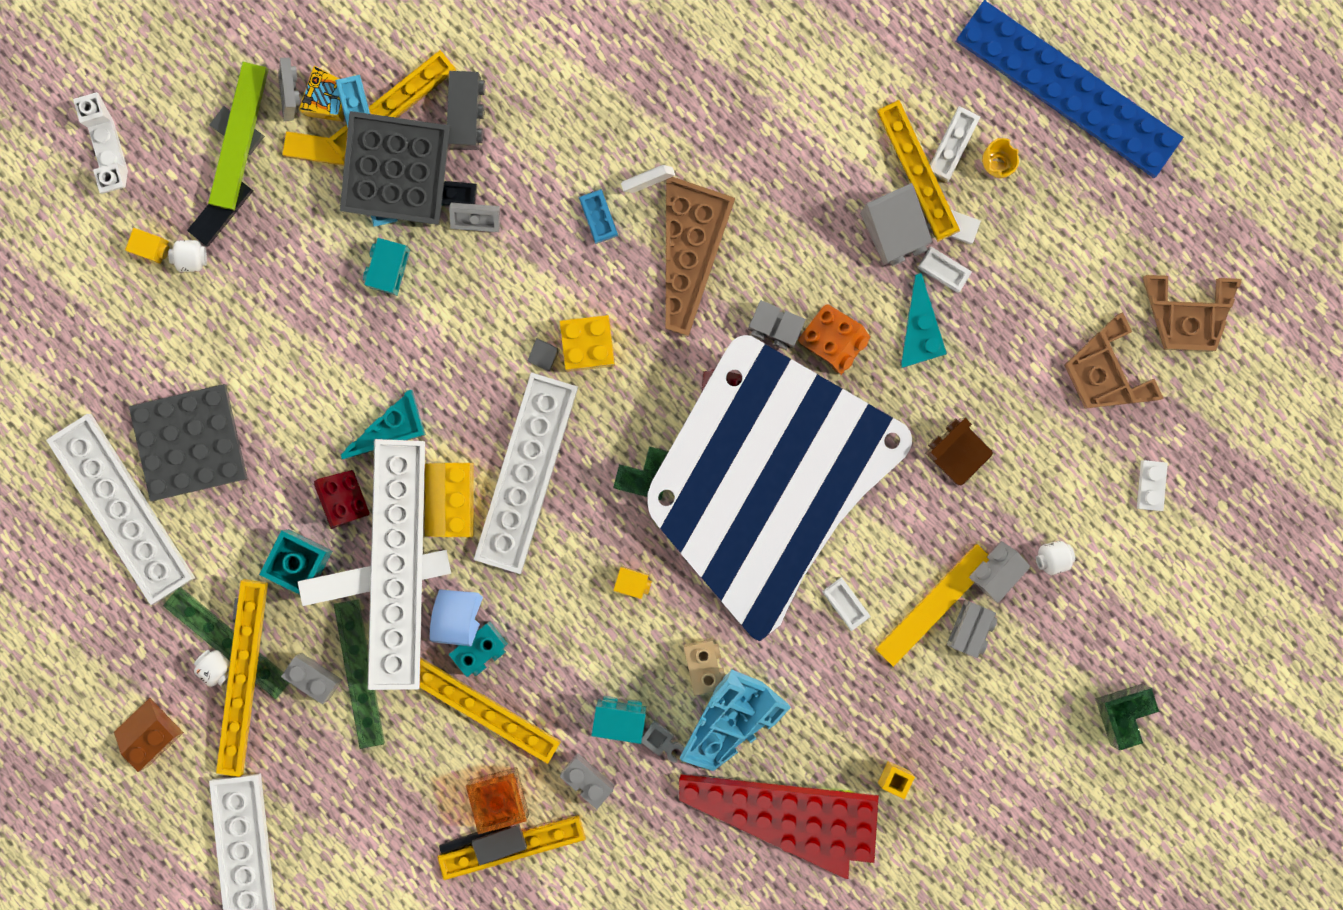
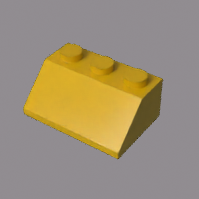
(449, 499)

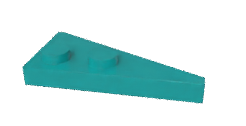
(922, 335)
(399, 422)

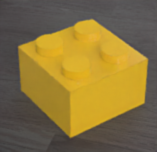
(587, 343)

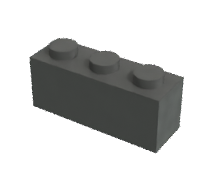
(465, 110)

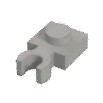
(659, 738)

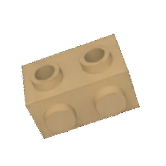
(703, 666)

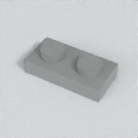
(474, 217)

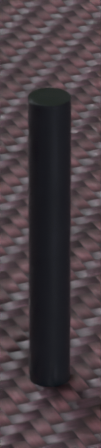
(463, 841)

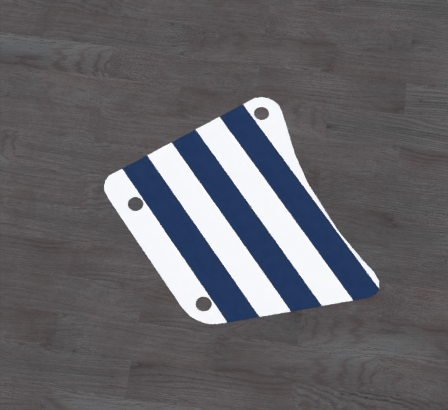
(768, 477)

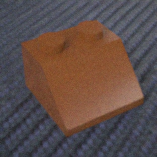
(146, 735)

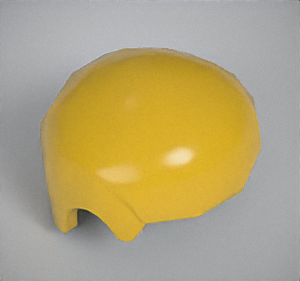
(1003, 150)

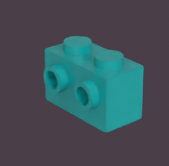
(386, 266)
(486, 645)

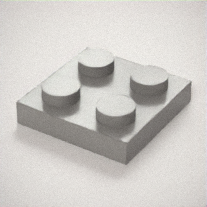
(287, 82)

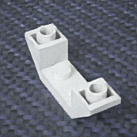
(106, 144)

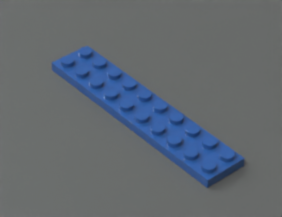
(1069, 89)

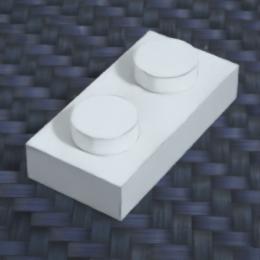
(1152, 485)

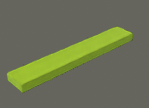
(238, 136)

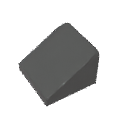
(543, 354)

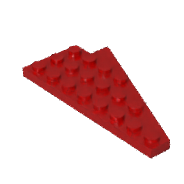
(806, 822)

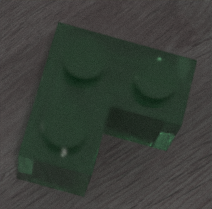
(637, 480)
(1120, 713)

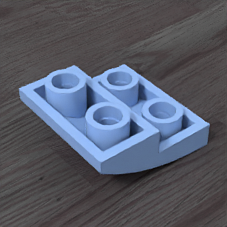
(454, 617)

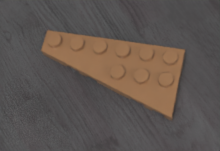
(693, 236)

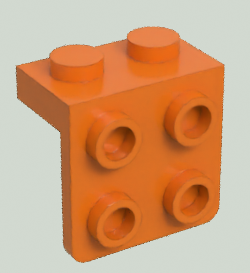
(835, 338)

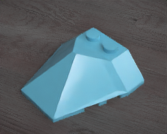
(732, 715)

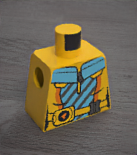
(322, 97)

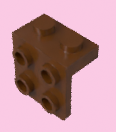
(959, 451)

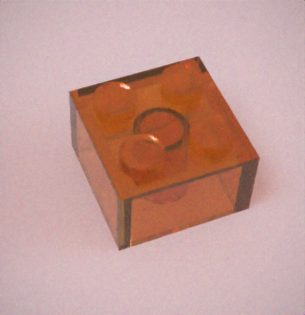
(497, 800)

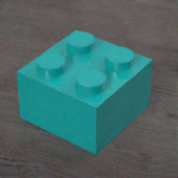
(294, 560)
(619, 720)

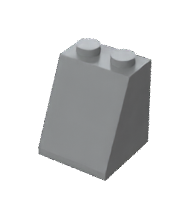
(897, 225)

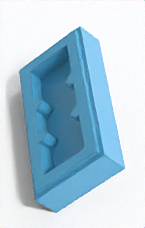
(598, 216)

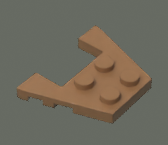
(1190, 324)
(1099, 375)

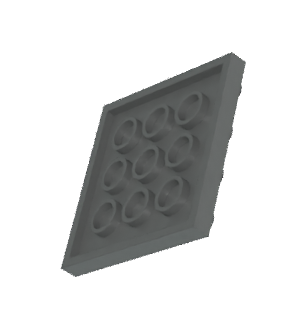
(394, 168)
(188, 442)

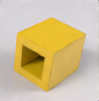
(147, 245)
(632, 582)
(896, 780)

